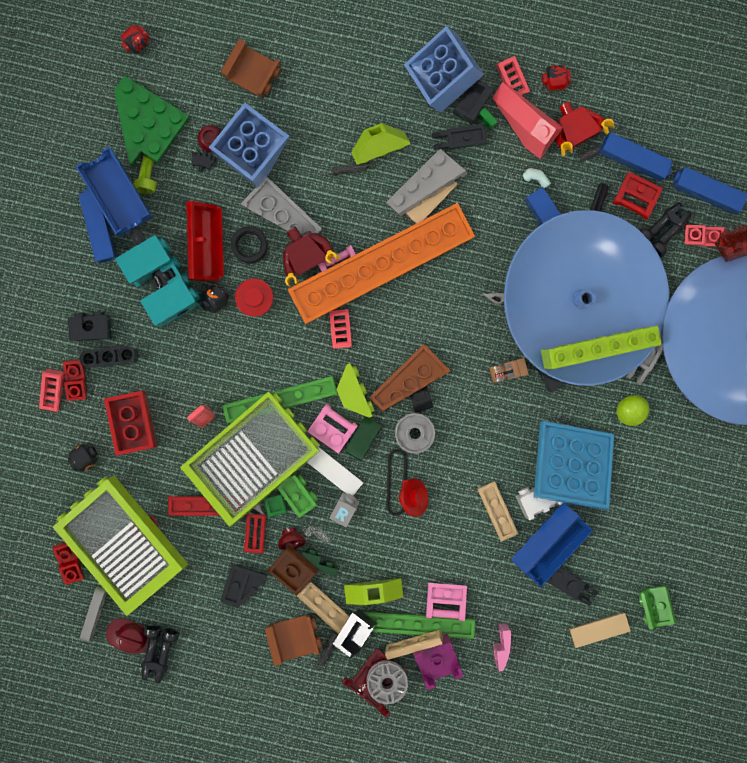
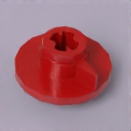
(254, 297)
(413, 497)

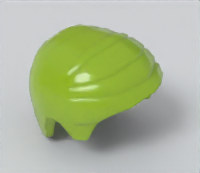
(633, 410)

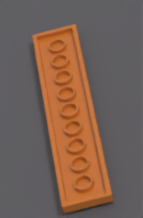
(381, 263)

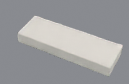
(335, 472)

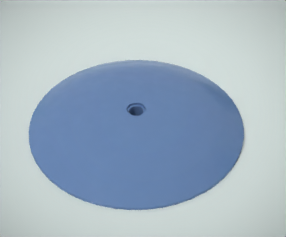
(592, 257)
(708, 338)

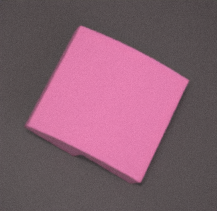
(502, 649)

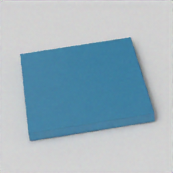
(574, 465)

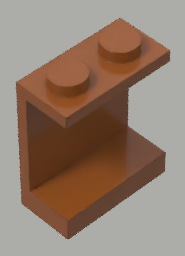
(251, 69)
(293, 638)

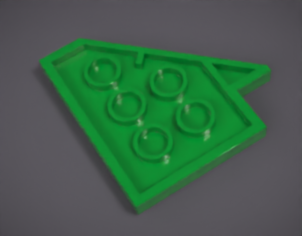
(146, 121)

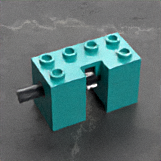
(152, 260)

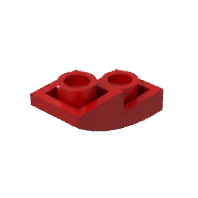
(75, 380)
(68, 563)

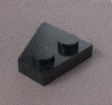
(241, 585)

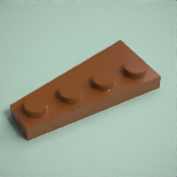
(412, 376)

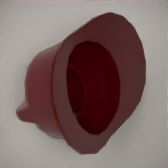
(126, 636)

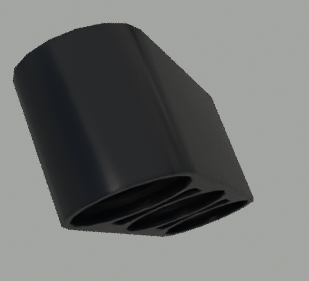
(99, 357)

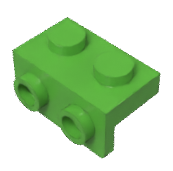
(298, 495)
(657, 606)

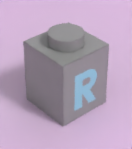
(344, 509)

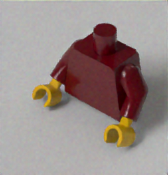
(304, 253)

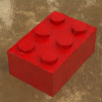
(130, 422)

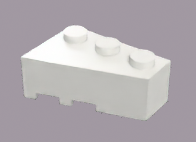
(531, 506)

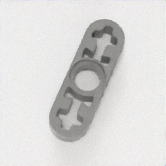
(93, 614)

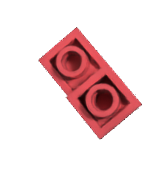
(701, 235)

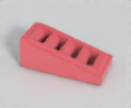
(518, 74)
(337, 345)
(59, 383)
(201, 416)

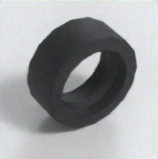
(249, 230)

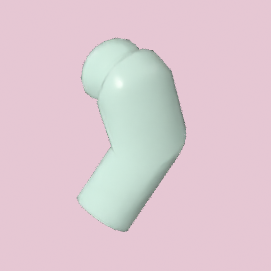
(538, 175)

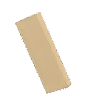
(427, 205)
(497, 511)
(323, 606)
(599, 629)
(414, 644)

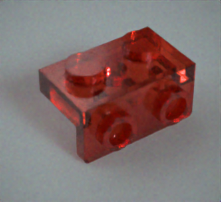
(733, 243)

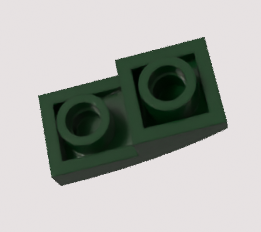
(363, 438)
(314, 558)

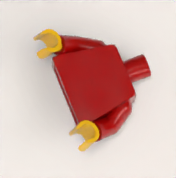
(579, 127)

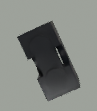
(100, 331)

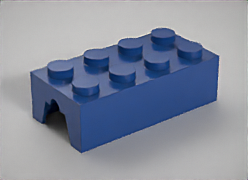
(114, 192)
(552, 545)

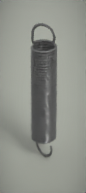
(589, 153)
(348, 168)
(327, 650)

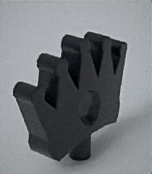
(202, 161)

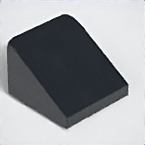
(421, 400)

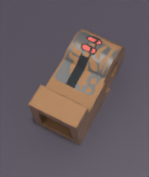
(509, 370)

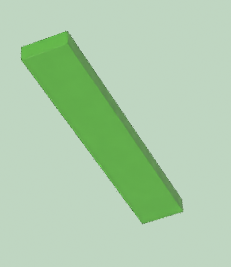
(290, 396)
(419, 624)

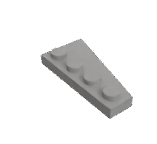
(431, 177)
(278, 208)

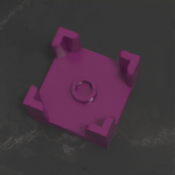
(438, 662)

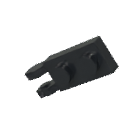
(461, 137)
(571, 585)

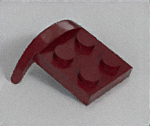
(359, 681)

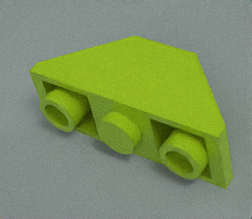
(378, 142)
(353, 393)
(373, 592)

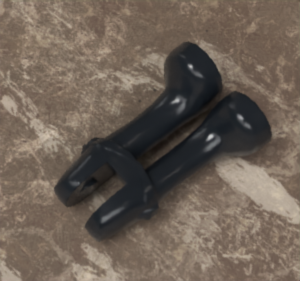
(676, 224)
(153, 633)

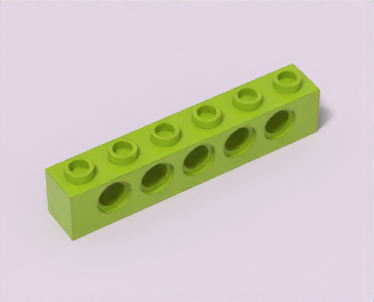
(600, 347)

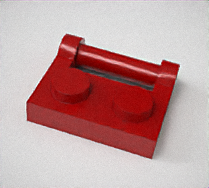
(639, 189)

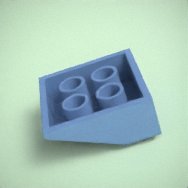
(443, 69)
(250, 144)

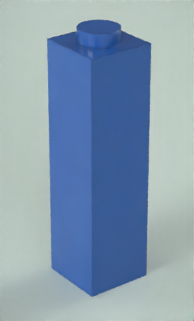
(635, 157)
(709, 190)
(541, 206)
(97, 228)

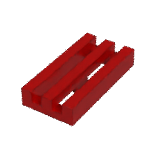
(255, 531)

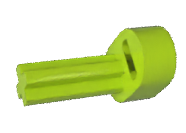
(144, 183)

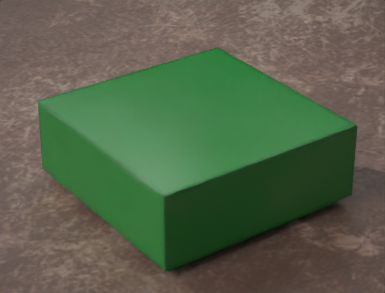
(489, 121)
(275, 505)

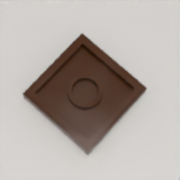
(293, 570)

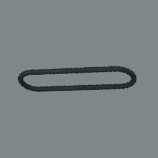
(388, 479)

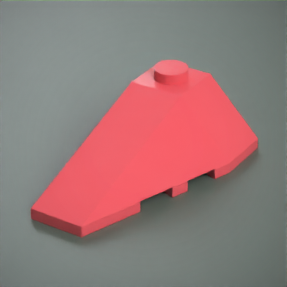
(529, 123)

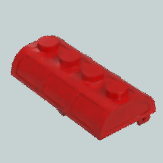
(204, 242)

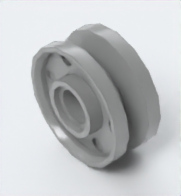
(418, 444)
(393, 692)

